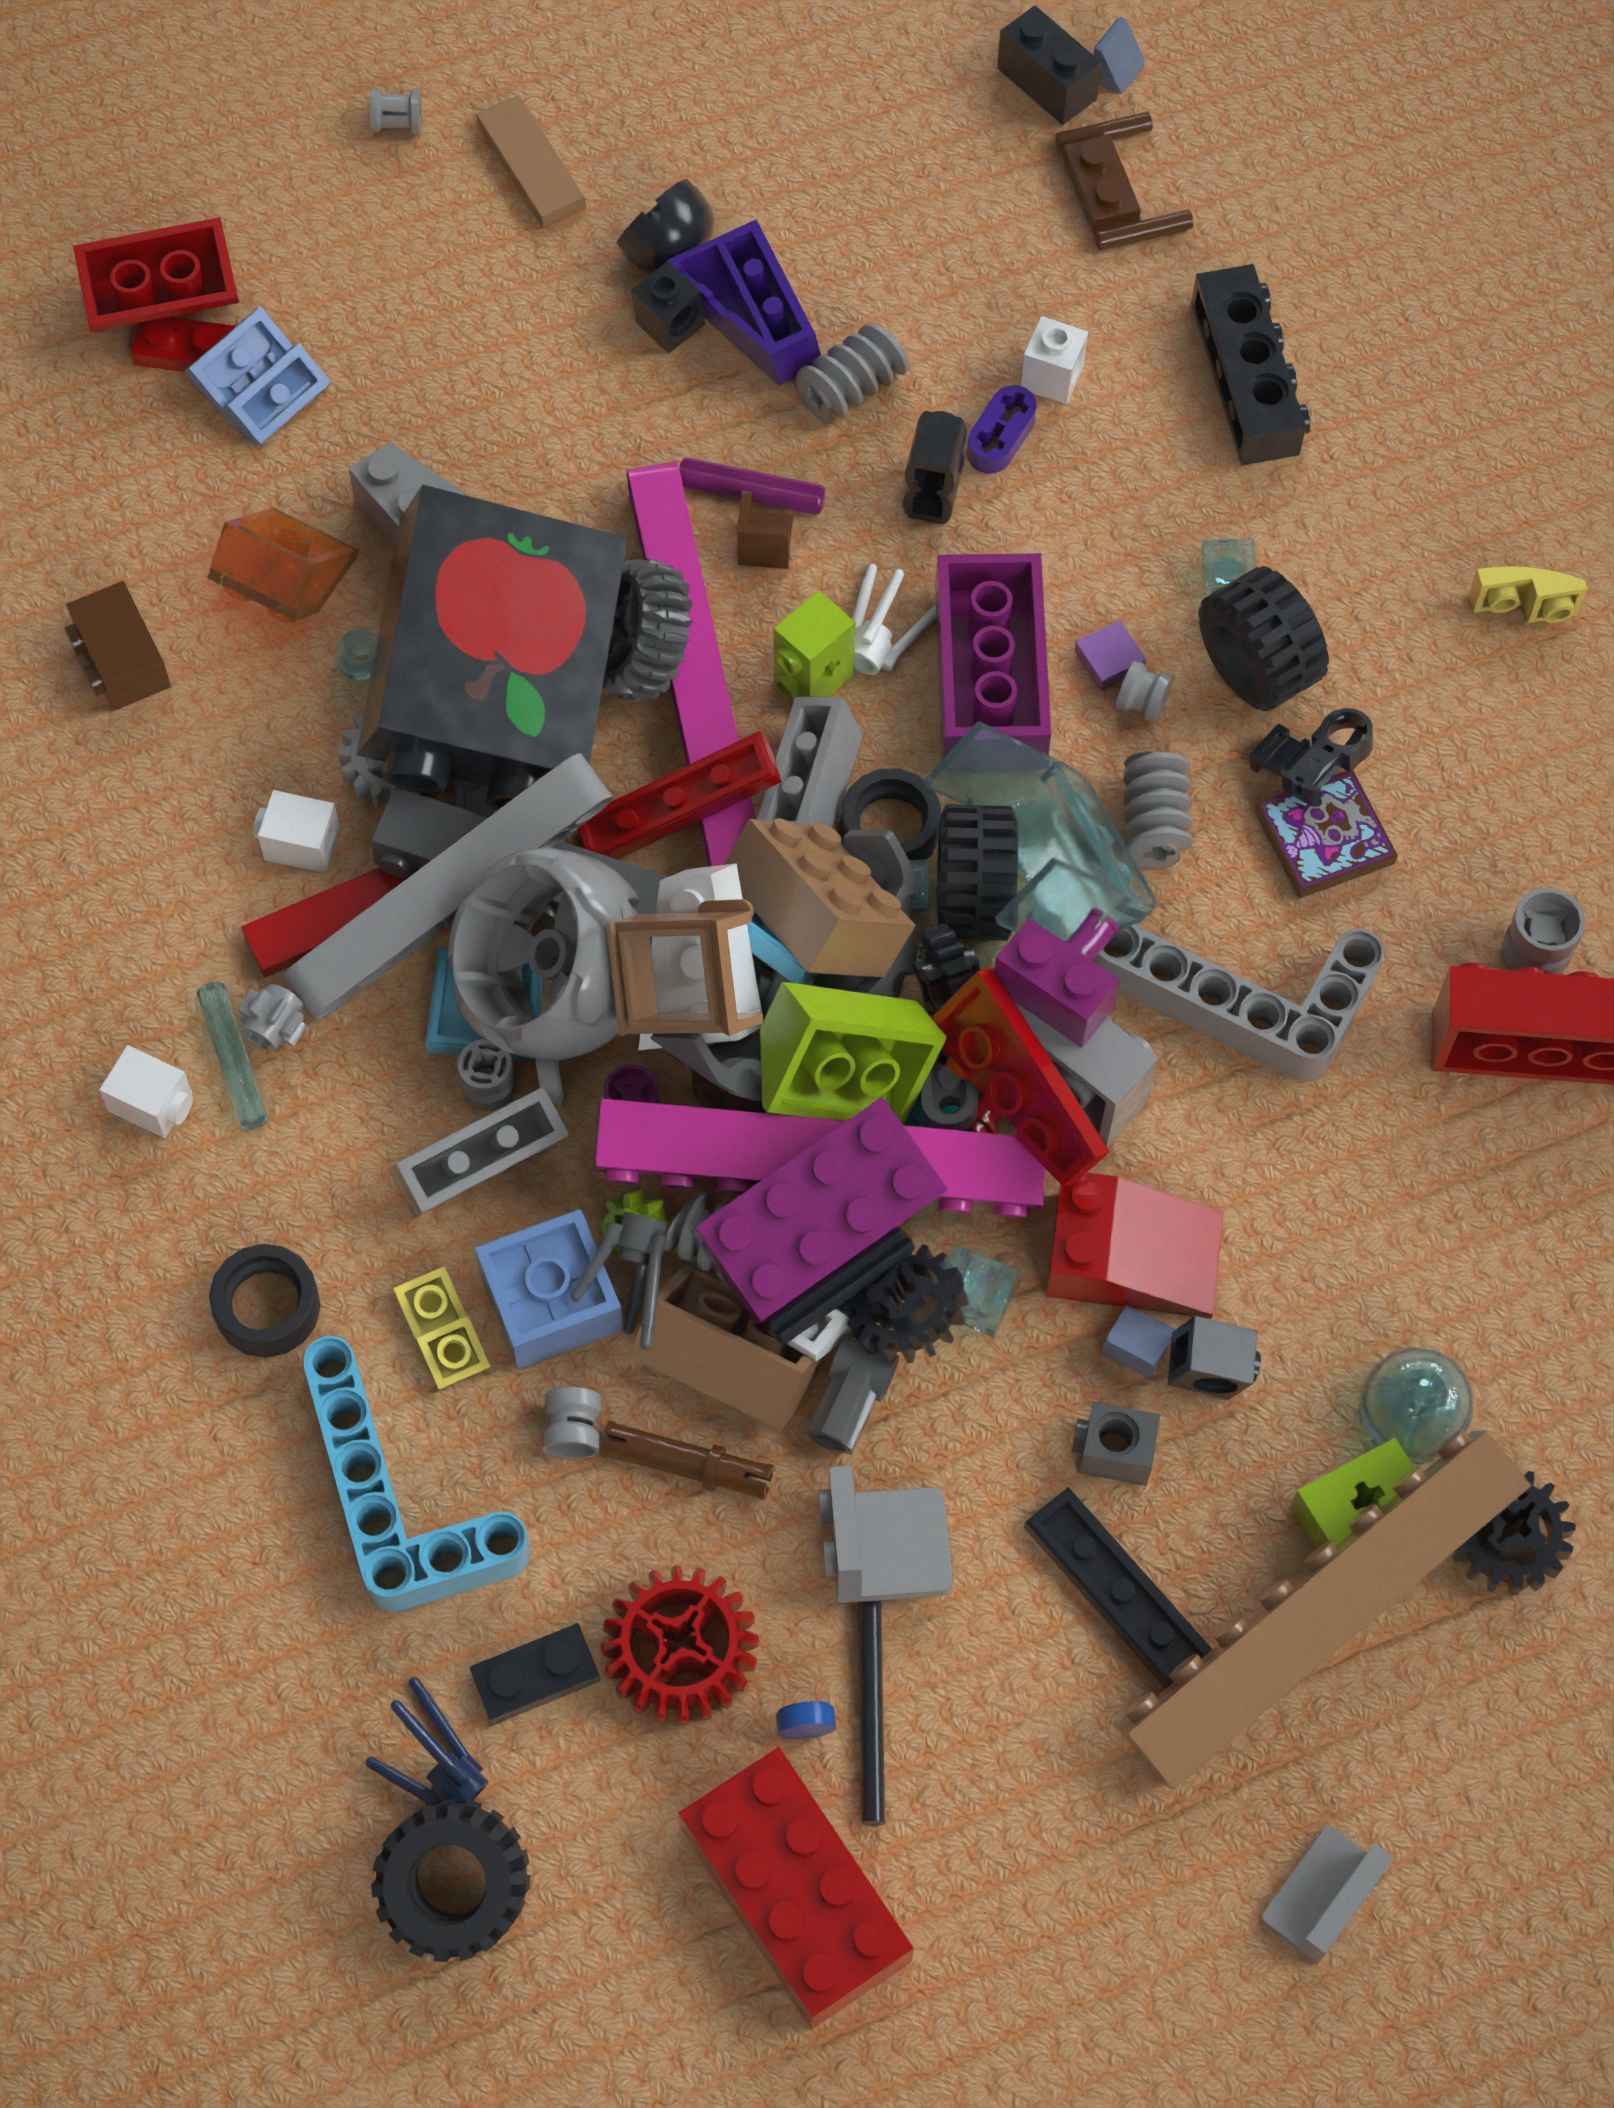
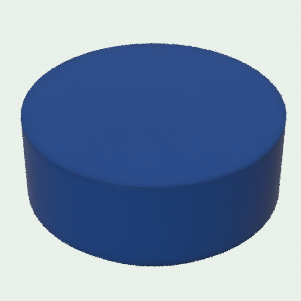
(805, 1720)

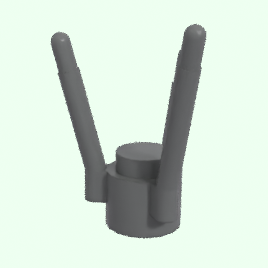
(641, 1243)

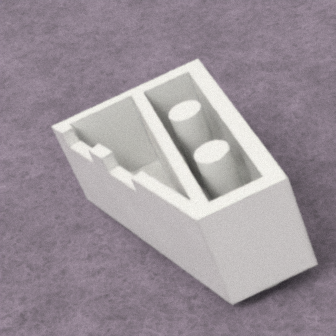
(679, 959)

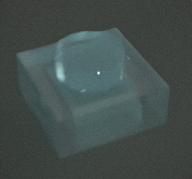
(1226, 561)

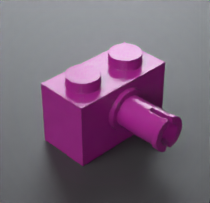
(1060, 977)

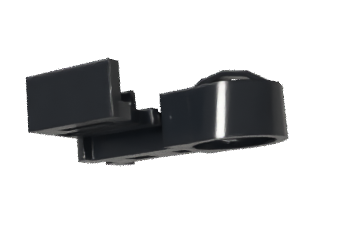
(1314, 764)

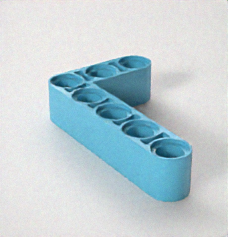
(377, 1498)

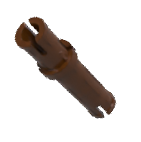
(687, 1460)

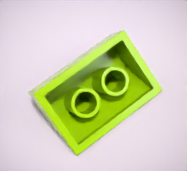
(843, 1050)

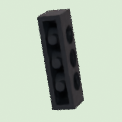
(1257, 429)

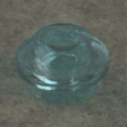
(351, 645)

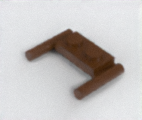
(1105, 185)

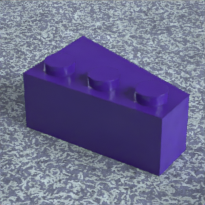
(751, 300)

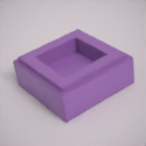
(1108, 654)

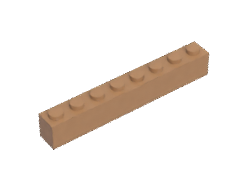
(1323, 1607)

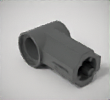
(853, 1389)

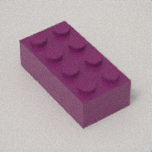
(992, 647)
(819, 1210)

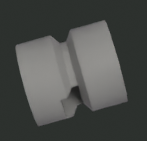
(1544, 931)

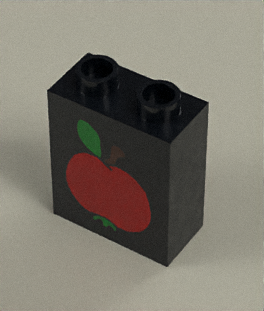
(489, 645)

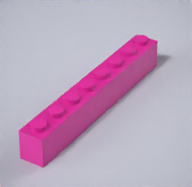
(748, 1146)

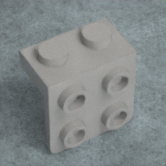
(884, 1541)

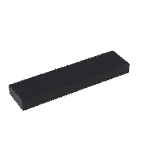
(1115, 1585)

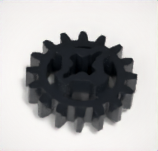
(942, 965)
(909, 1305)
(1525, 1547)

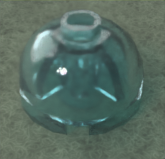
(1417, 1400)

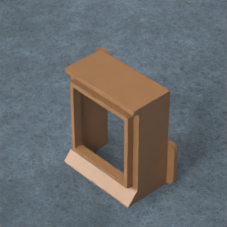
(634, 973)

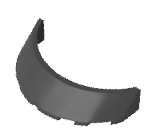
(738, 1065)

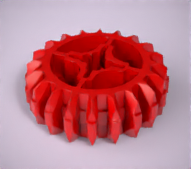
(700, 1659)

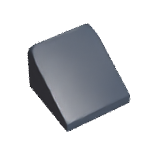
(1119, 56)
(1137, 1341)

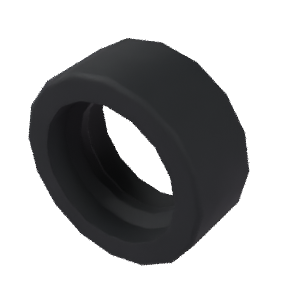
(899, 785)
(255, 1261)

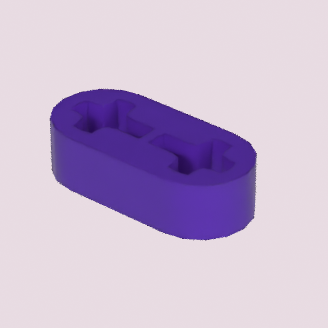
(1010, 433)

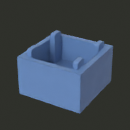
(532, 1285)

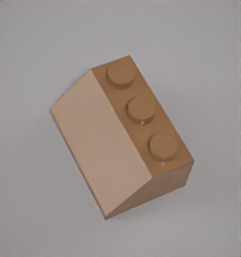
(721, 1353)

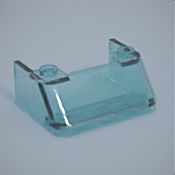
(1064, 833)

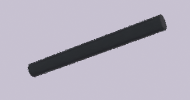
(871, 1713)

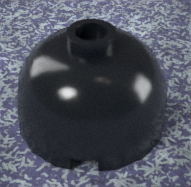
(670, 228)

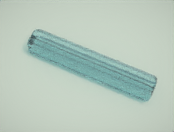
(232, 1056)

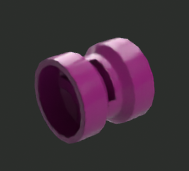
(632, 1084)

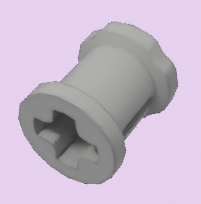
(395, 102)

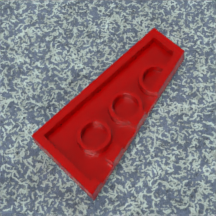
(1009, 1065)

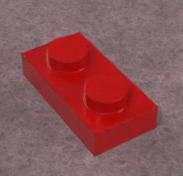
(174, 342)

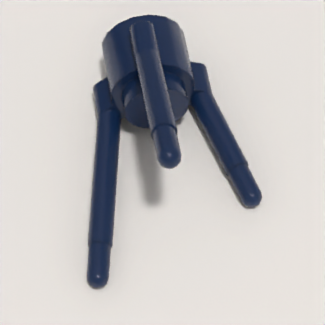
(454, 1776)

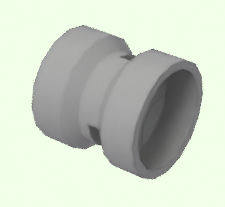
(489, 1086)
(572, 1423)

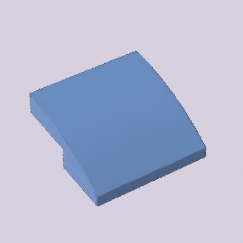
(257, 376)

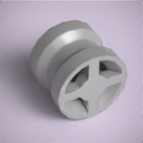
(1144, 691)

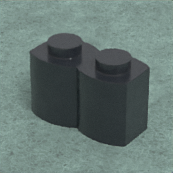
(934, 467)

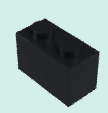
(1048, 65)

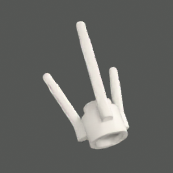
(873, 639)

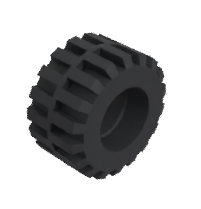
(1263, 638)
(976, 869)
(414, 1917)

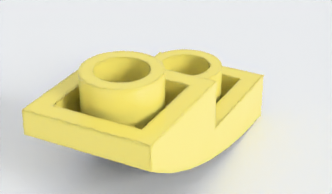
(1541, 592)
(441, 1328)

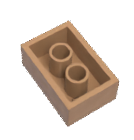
(819, 898)

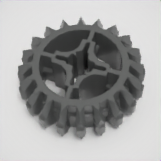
(647, 630)

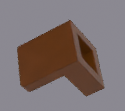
(763, 537)

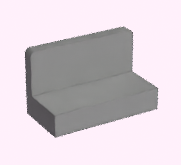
(1324, 1892)

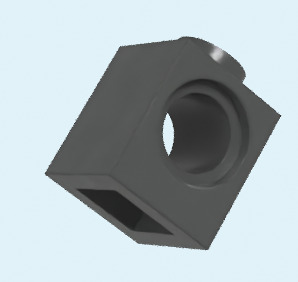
(1135, 1426)

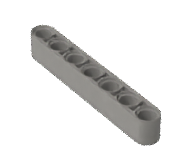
(434, 893)

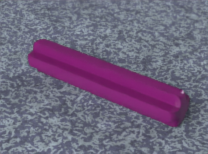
(765, 487)

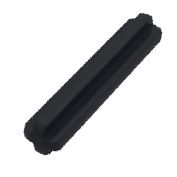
(839, 1285)

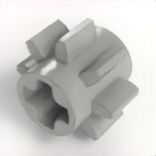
(272, 1017)

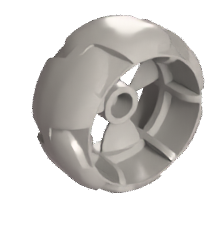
(494, 941)

